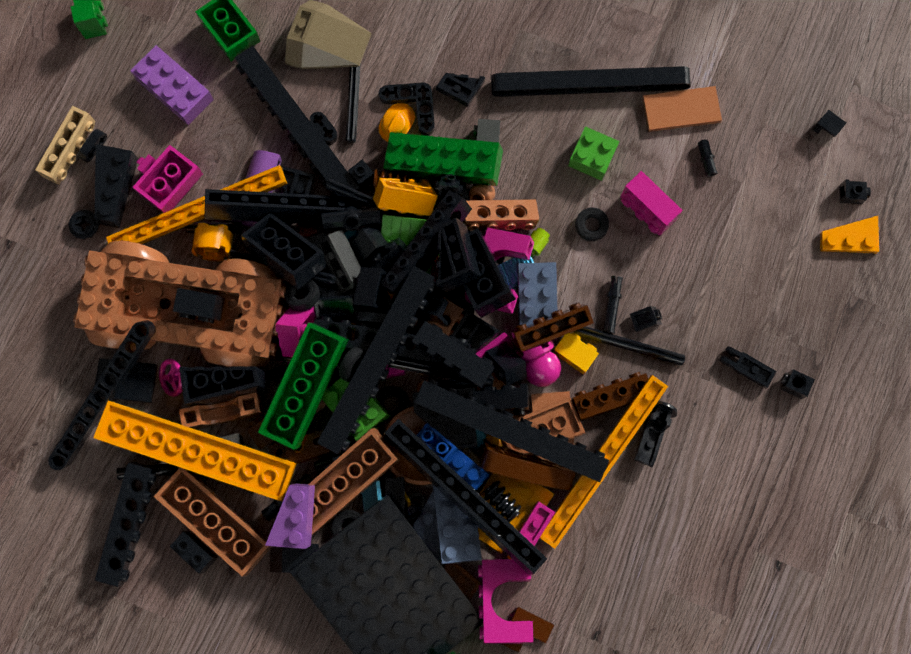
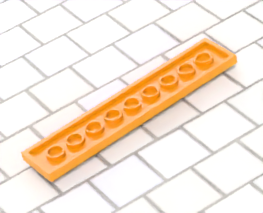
(195, 451)

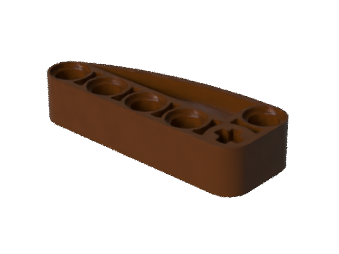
(525, 467)

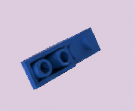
(453, 457)

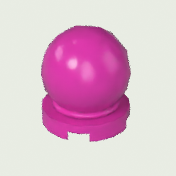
(541, 364)

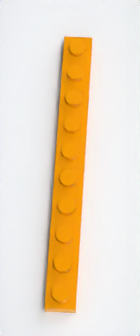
(195, 210)
(613, 448)

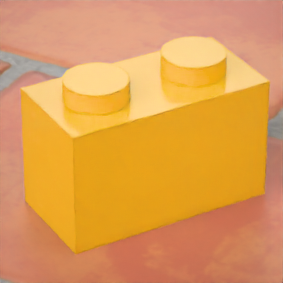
(576, 352)

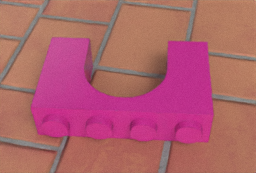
(508, 245)
(495, 629)

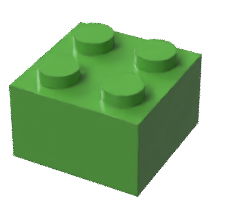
(593, 153)

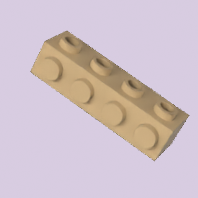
(65, 145)

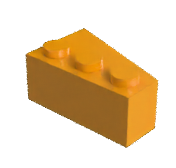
(405, 196)

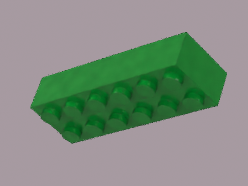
(437, 156)
(303, 386)

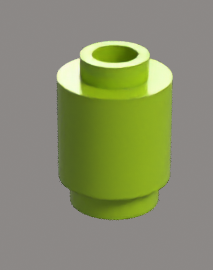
(540, 240)

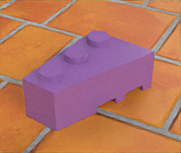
(294, 519)

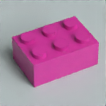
(168, 180)
(650, 203)

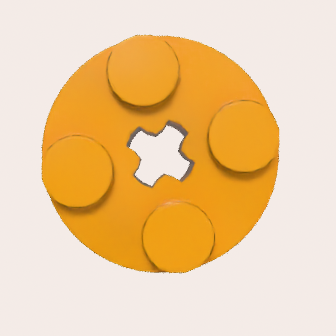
(212, 242)

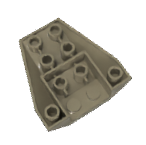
(324, 39)

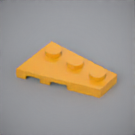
(852, 237)

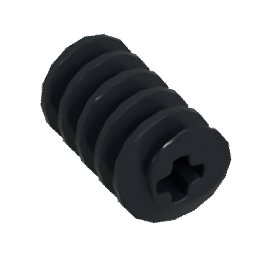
(501, 501)

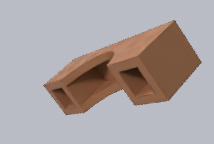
(210, 415)

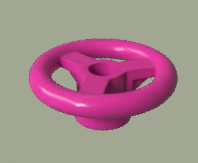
(172, 377)

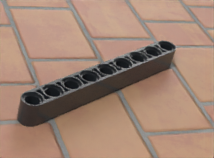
(95, 402)

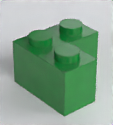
(89, 18)

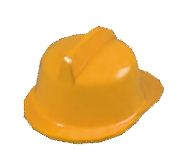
(397, 119)

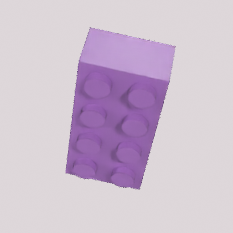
(172, 85)

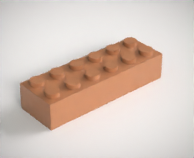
(350, 476)
(213, 521)

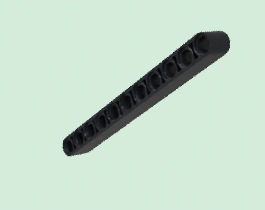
(590, 81)

